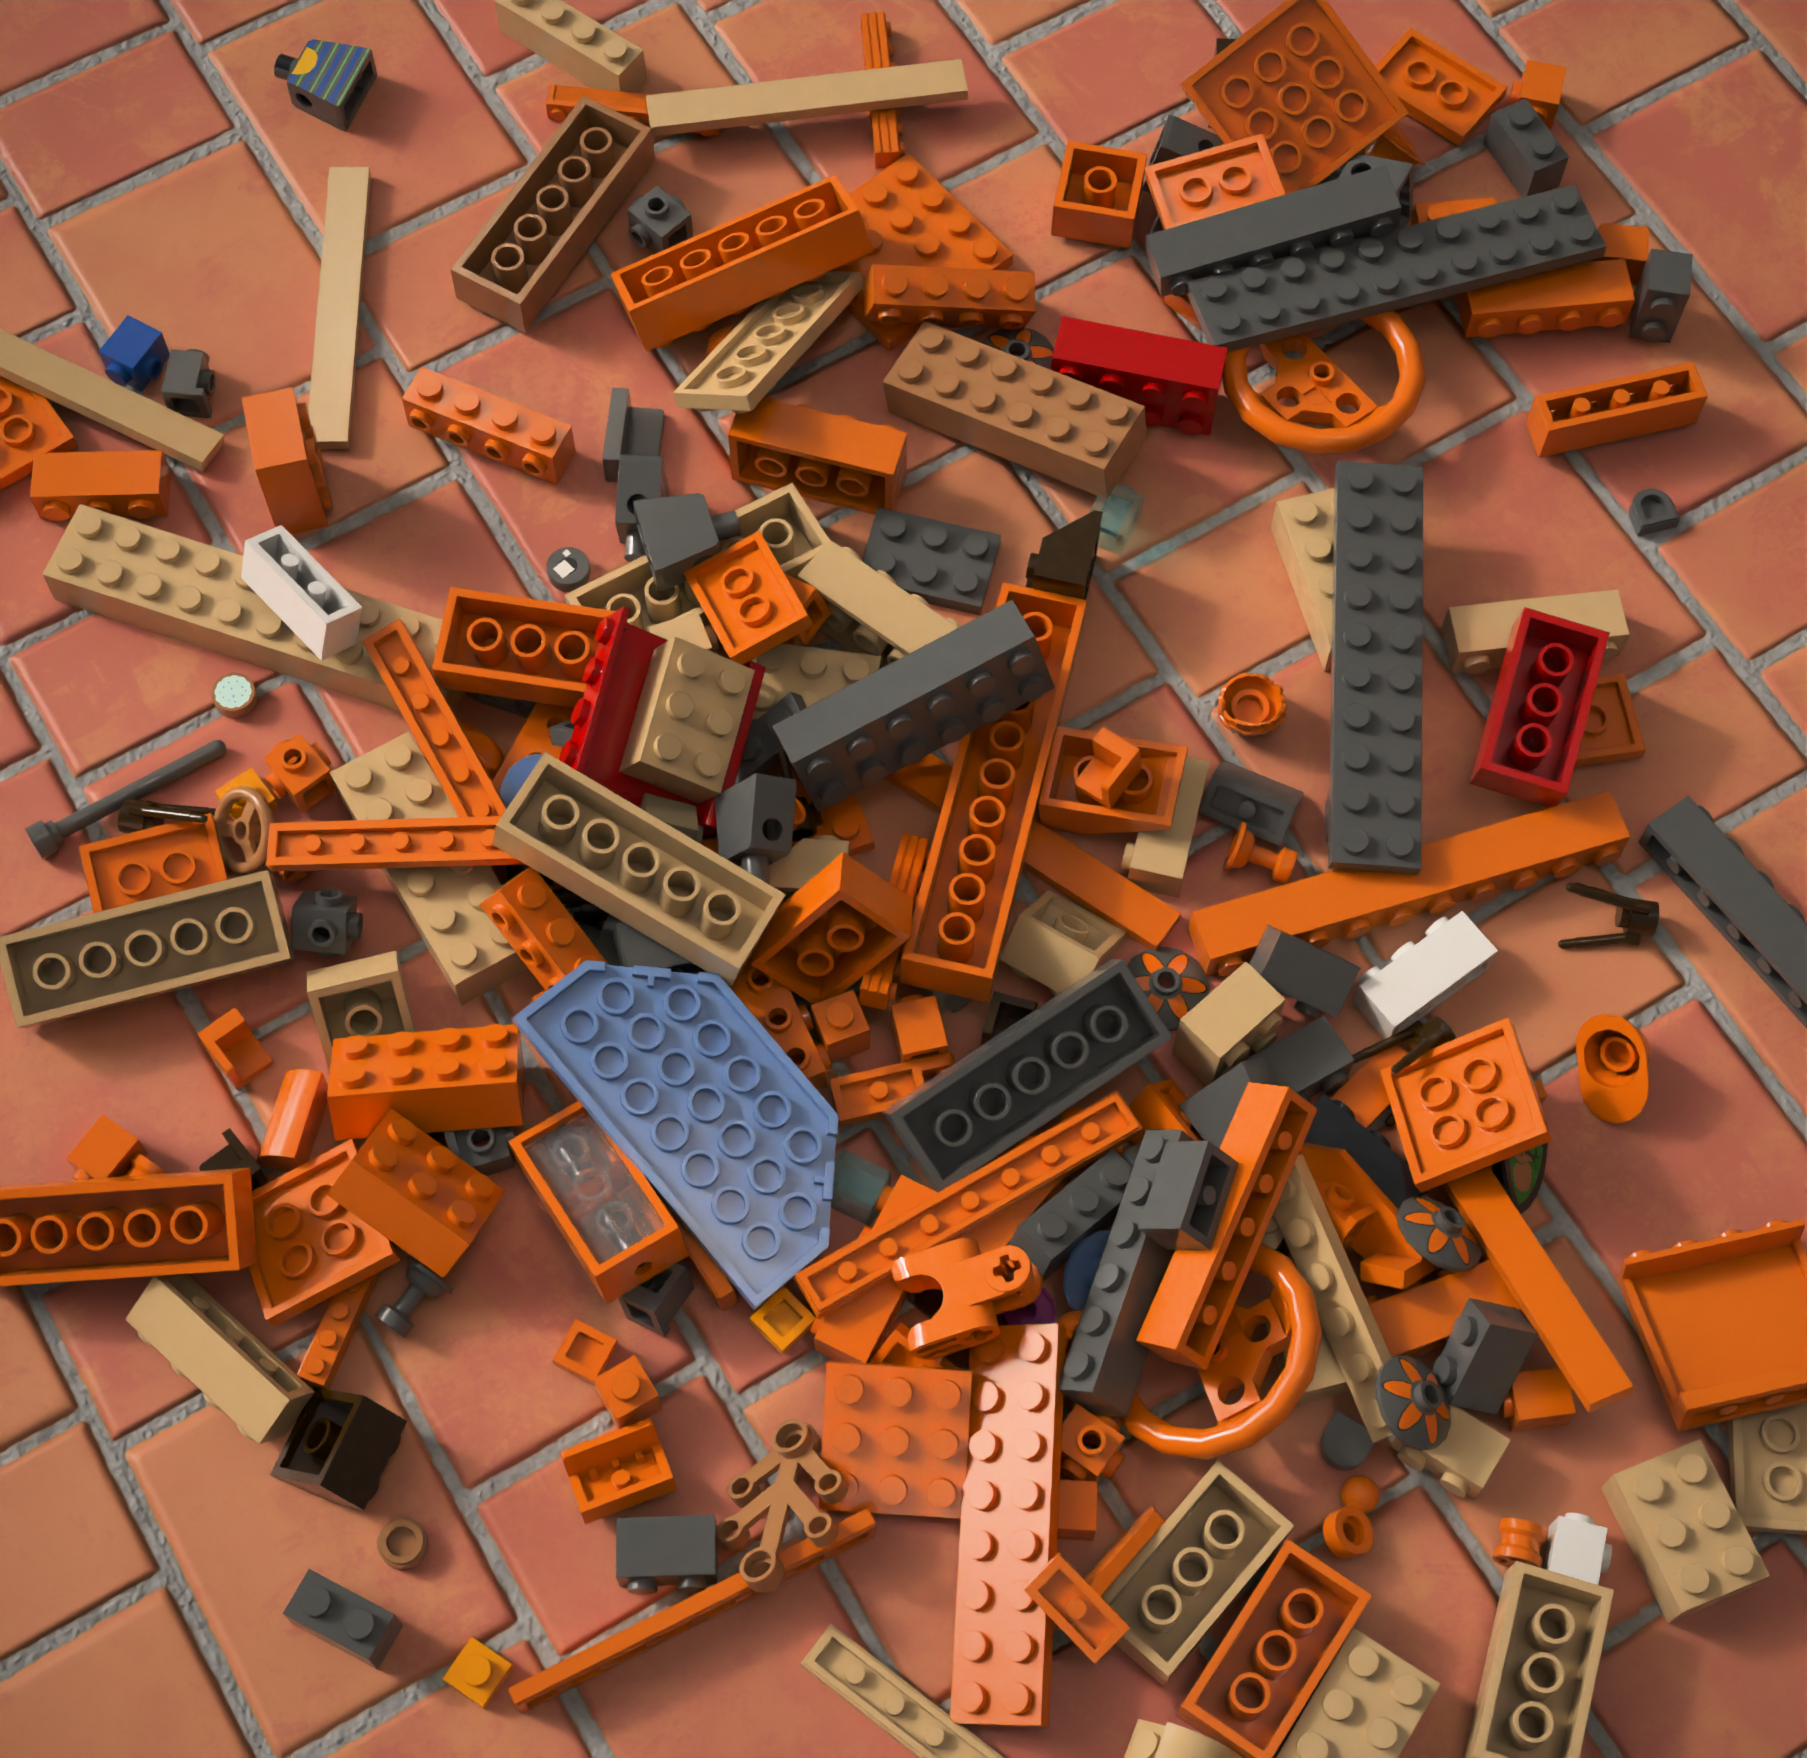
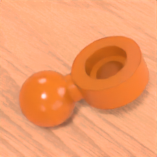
(1349, 1529)

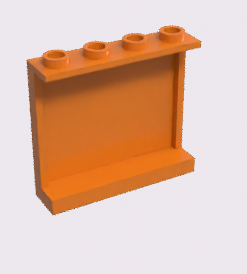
(1724, 1321)

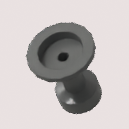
(422, 1284)

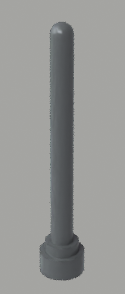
(50, 835)

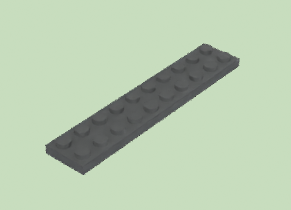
(1396, 269)
(1376, 669)

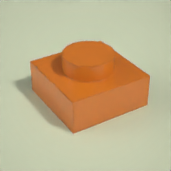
(585, 1351)

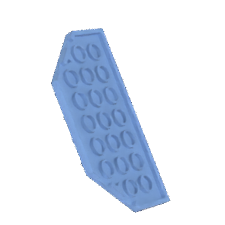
(700, 1109)

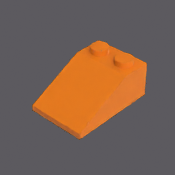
(1143, 806)

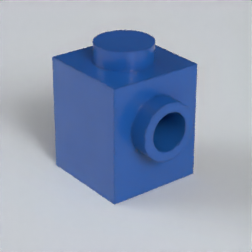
(134, 354)

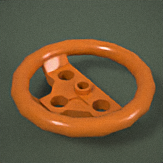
(1322, 387)
(1242, 1362)

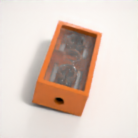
(598, 1201)

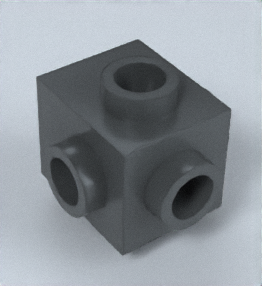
(659, 221)
(325, 922)

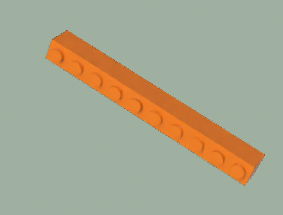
(1451, 871)

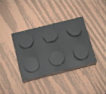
(933, 558)

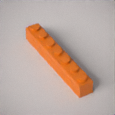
(563, 99)
(883, 122)
(907, 876)
(335, 1334)

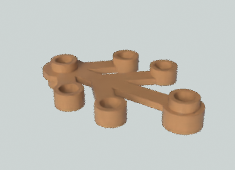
(792, 1447)

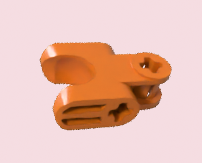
(973, 1293)

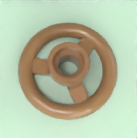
(249, 830)

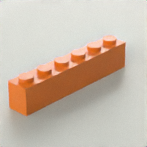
(1205, 1284)

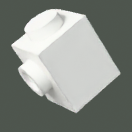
(1577, 1548)

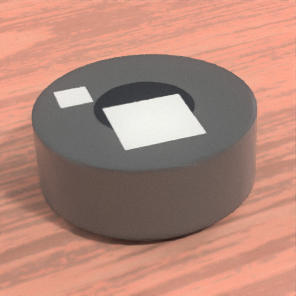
(568, 569)

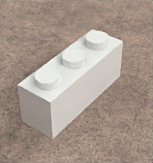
(301, 592)
(1423, 974)

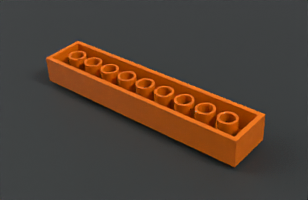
(990, 819)

